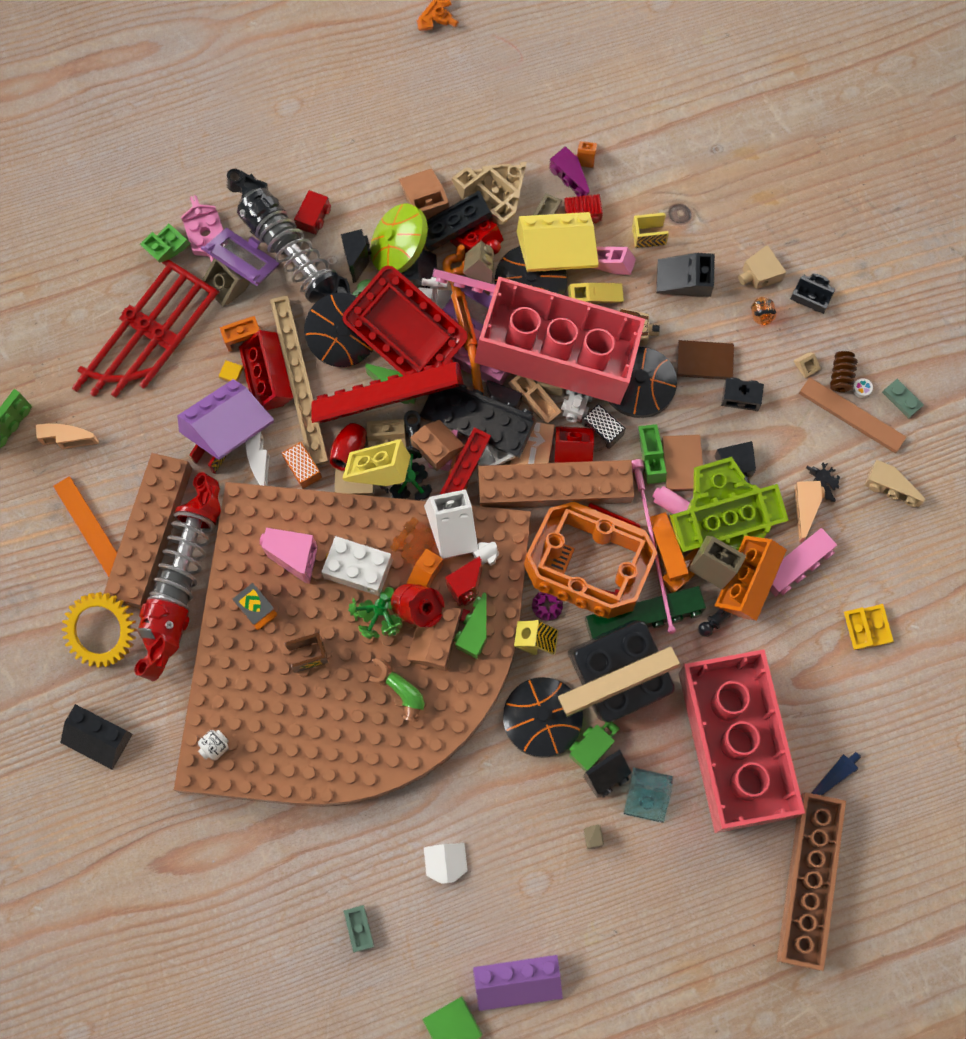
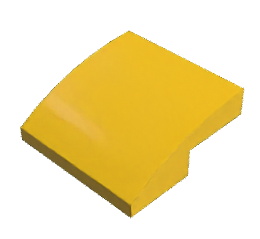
(868, 627)

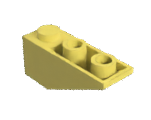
(597, 292)

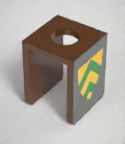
(305, 641)

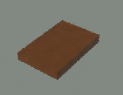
(705, 359)

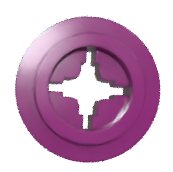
(541, 612)

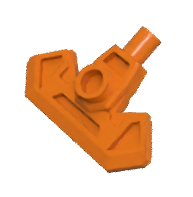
(436, 12)

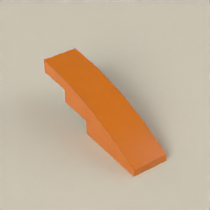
(668, 547)

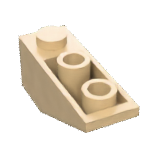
(891, 482)

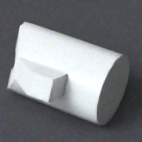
(488, 552)

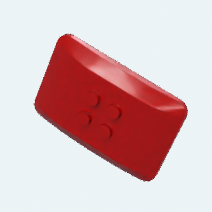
(403, 323)

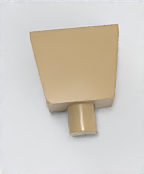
(762, 269)

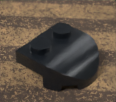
(813, 292)

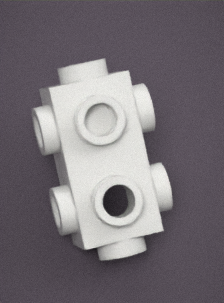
(575, 406)

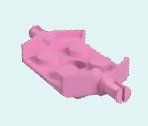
(199, 219)

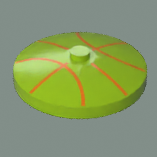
(399, 237)

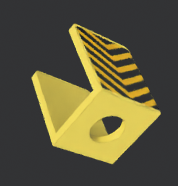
(649, 239)
(534, 636)

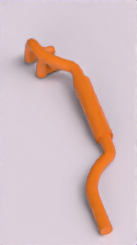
(463, 314)

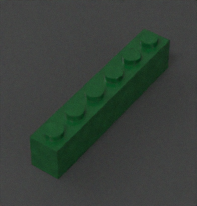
(652, 612)

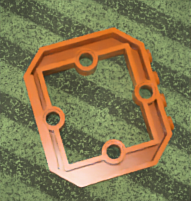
(588, 596)

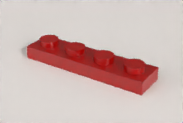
(466, 461)

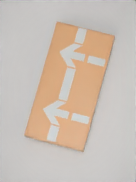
(538, 445)

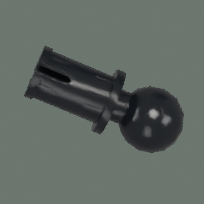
(706, 628)

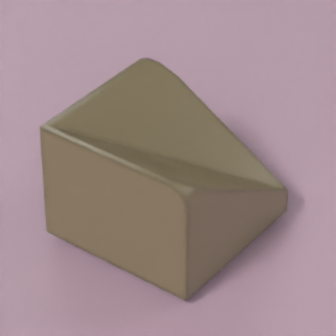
(593, 836)

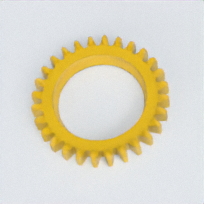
(123, 643)

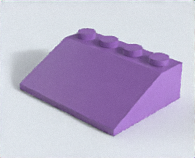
(224, 419)

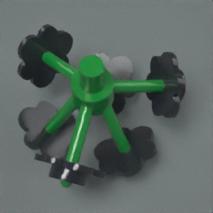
(415, 475)

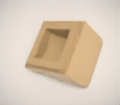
(807, 364)

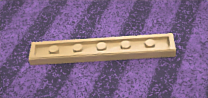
(619, 681)

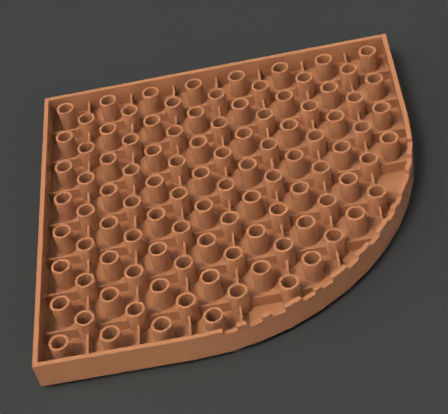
(329, 729)

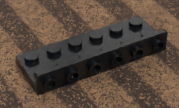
(466, 409)

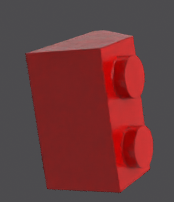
(574, 444)
(465, 582)

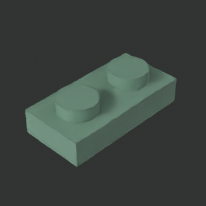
(903, 398)
(358, 928)

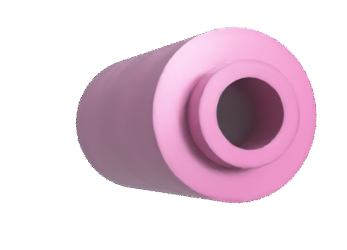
(670, 501)

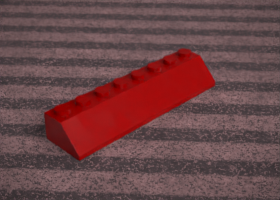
(385, 393)

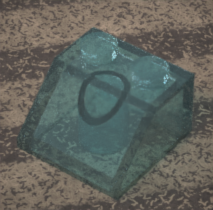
(648, 795)

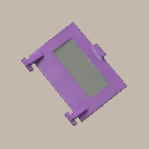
(241, 256)
(477, 304)

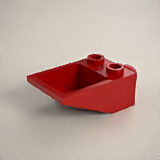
(486, 232)

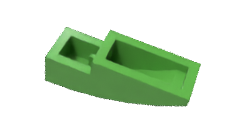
(652, 454)

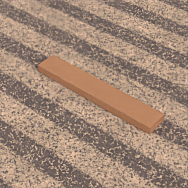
(852, 415)

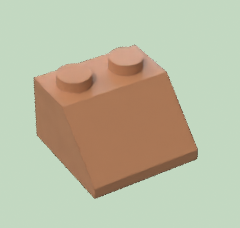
(436, 444)

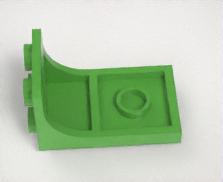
(11, 414)

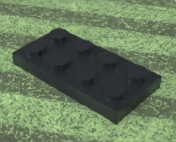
(456, 220)

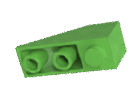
(473, 636)

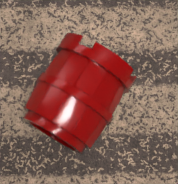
(417, 605)

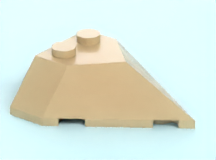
(498, 185)

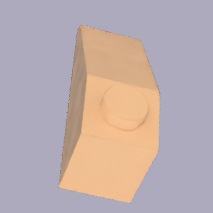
(808, 499)

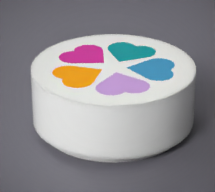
(862, 388)

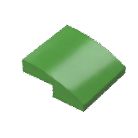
(165, 244)
(452, 1022)

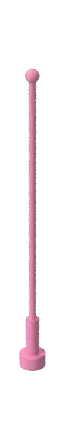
(637, 468)

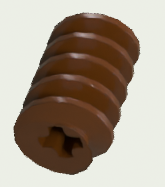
(843, 372)

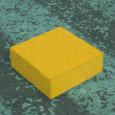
(230, 371)

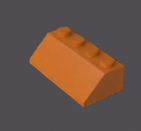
(750, 586)

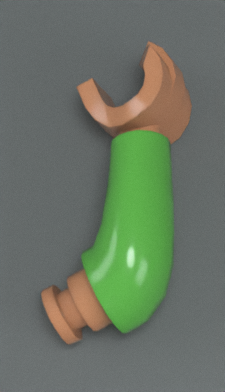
(410, 695)

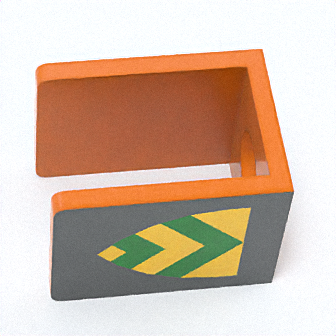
(255, 606)

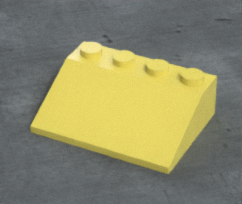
(557, 241)

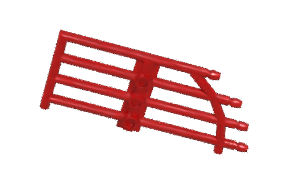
(150, 328)

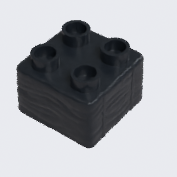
(612, 652)

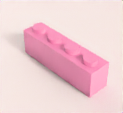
(801, 560)

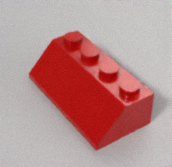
(266, 369)

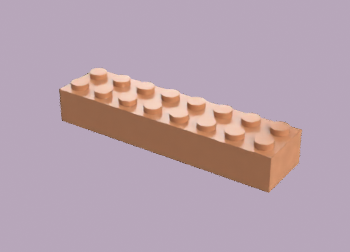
(555, 484)
(148, 530)
(811, 882)

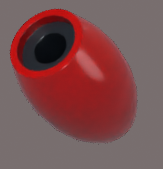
(348, 440)

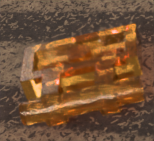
(422, 540)

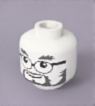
(213, 745)

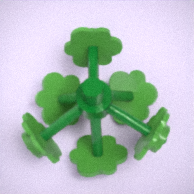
(371, 612)

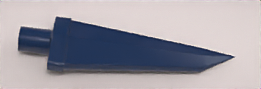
(841, 770)

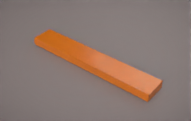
(87, 523)

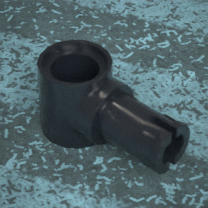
(412, 428)

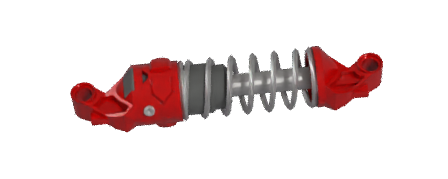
(166, 609)

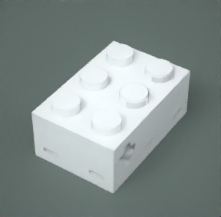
(357, 566)

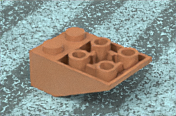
(425, 192)

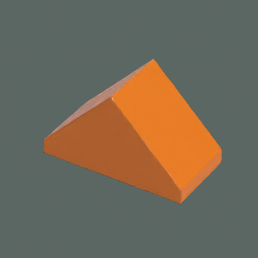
(586, 154)

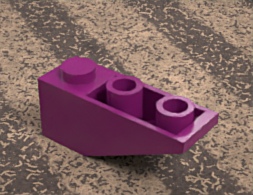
(568, 169)

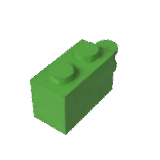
(593, 745)

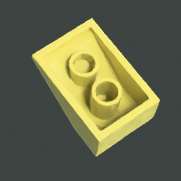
(378, 464)

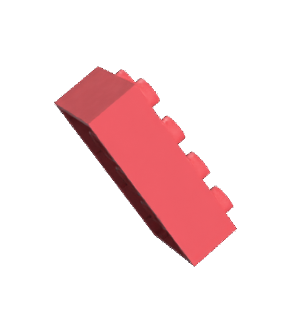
(559, 340)
(740, 741)

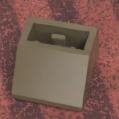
(716, 562)

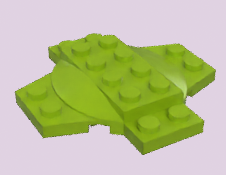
(727, 507)

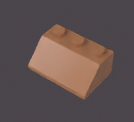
(434, 644)

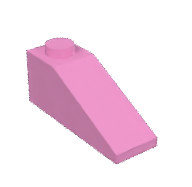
(615, 260)

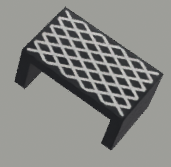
(604, 425)

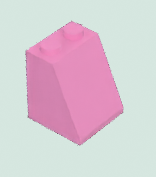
(291, 551)

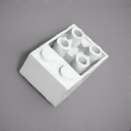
(452, 523)

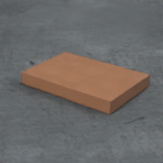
(680, 457)

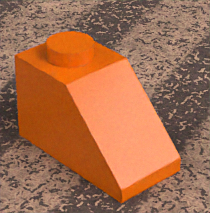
(426, 569)

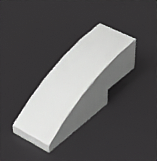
(258, 458)

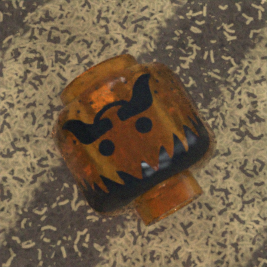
(763, 310)

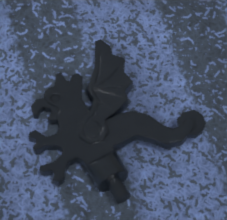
(825, 478)

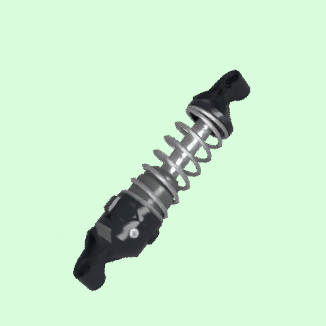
(270, 225)

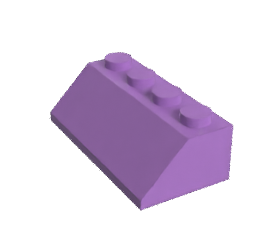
(518, 982)

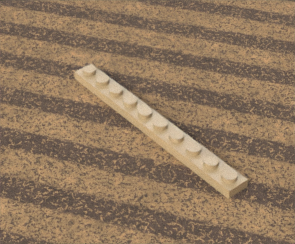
(298, 379)

